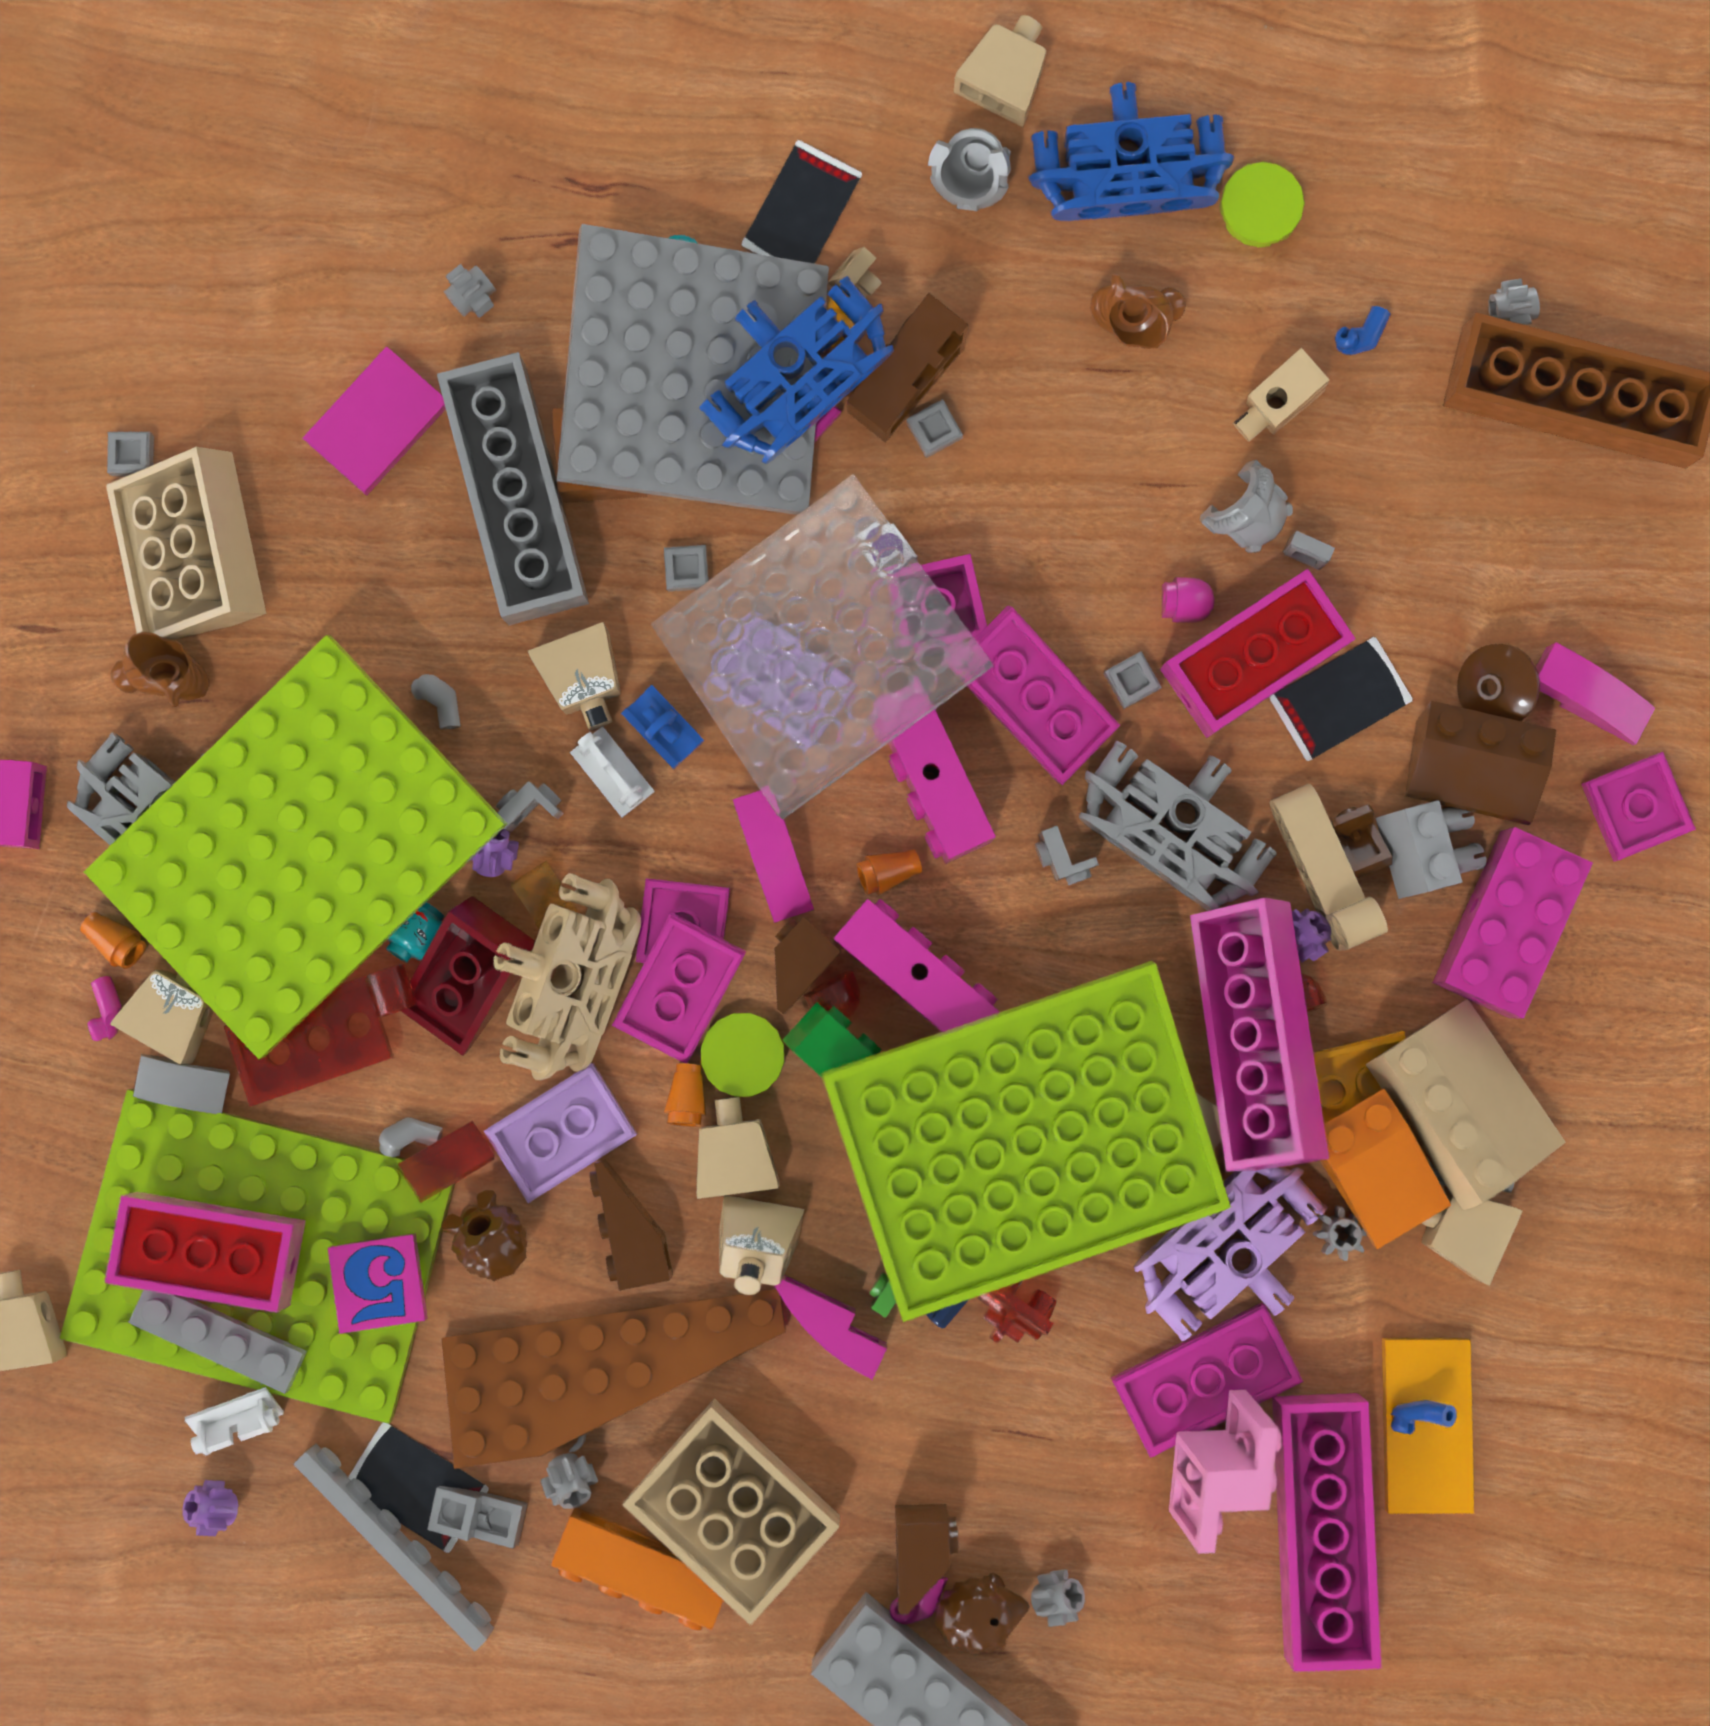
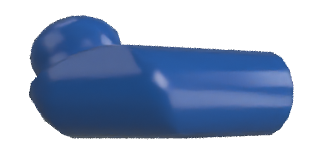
(1365, 337)
(1422, 1410)

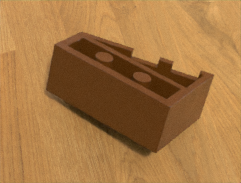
(921, 355)

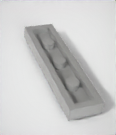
(219, 1338)

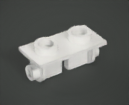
(611, 771)
(247, 1414)

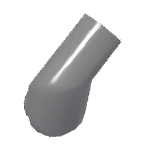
(440, 695)
(405, 1132)

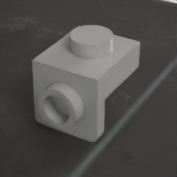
(518, 805)
(1054, 853)

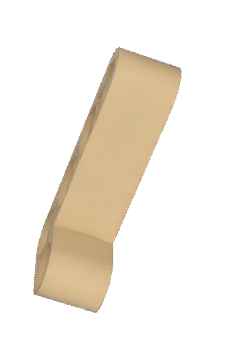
(1326, 869)

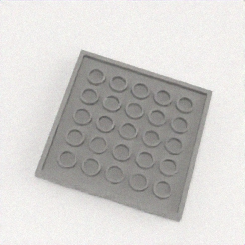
(657, 341)

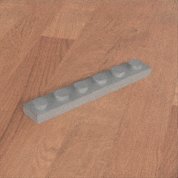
(406, 1557)

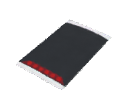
(802, 205)
(1341, 698)
(405, 1480)

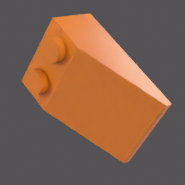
(1381, 1170)

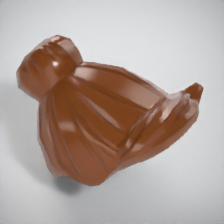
(1137, 313)
(160, 669)

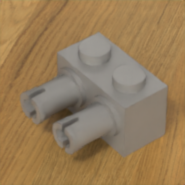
(1423, 849)

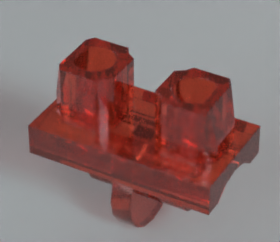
(1029, 1317)

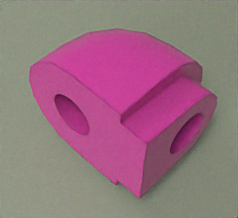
(1187, 600)

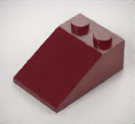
(457, 976)

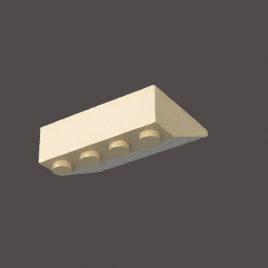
(186, 545)
(1466, 1105)
(732, 1511)

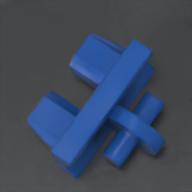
(663, 727)

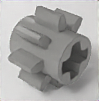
(469, 290)
(1514, 302)
(1330, 1236)
(569, 1480)
(1058, 1598)

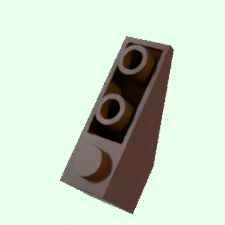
(635, 1239)

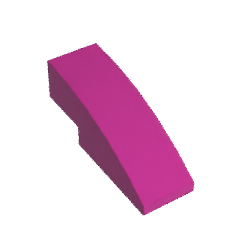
(1593, 693)
(773, 857)
(831, 1326)

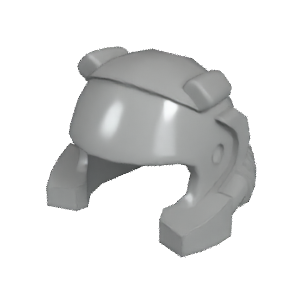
(970, 169)
(1256, 515)

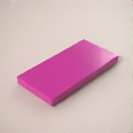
(1039, 697)
(1192, 1380)

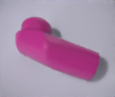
(109, 1006)
(925, 1607)

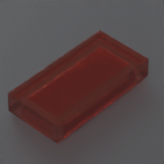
(446, 1161)

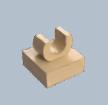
(856, 269)

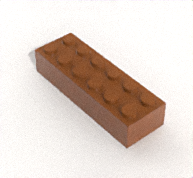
(1581, 391)

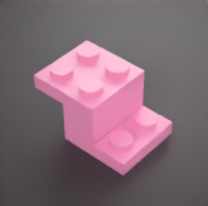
(1223, 1470)

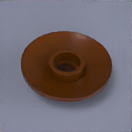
(1515, 679)

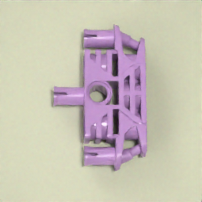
(1216, 1279)

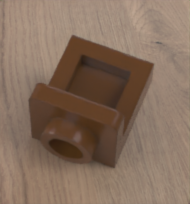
(1361, 840)

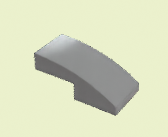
(181, 1085)
(477, 1515)

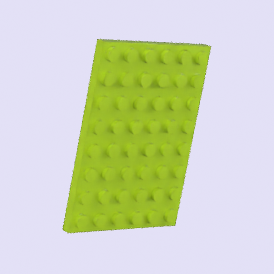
(295, 847)
(1026, 1140)
(273, 1170)

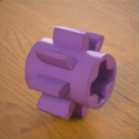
(496, 855)
(1311, 934)
(210, 1508)

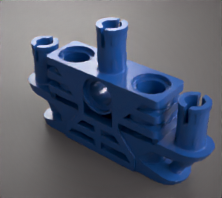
(1114, 181)
(815, 391)

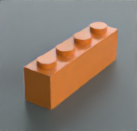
(634, 1567)

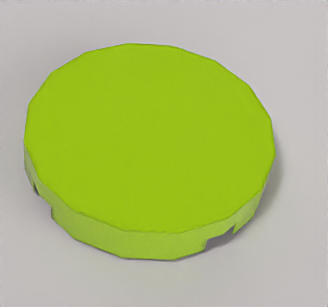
(1261, 204)
(742, 1054)

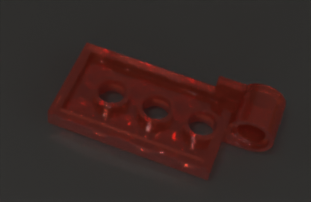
(374, 995)

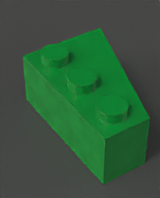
(826, 1042)

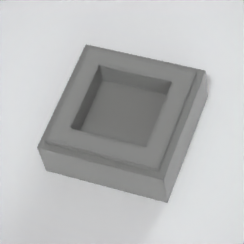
(934, 428)
(129, 452)
(1308, 550)
(685, 567)
(1132, 680)

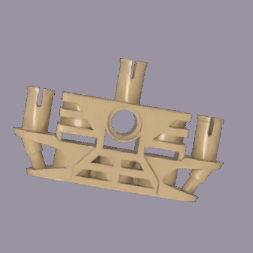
(577, 1002)

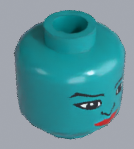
(416, 934)

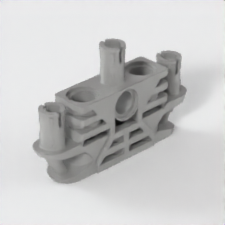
(140, 783)
(1160, 849)

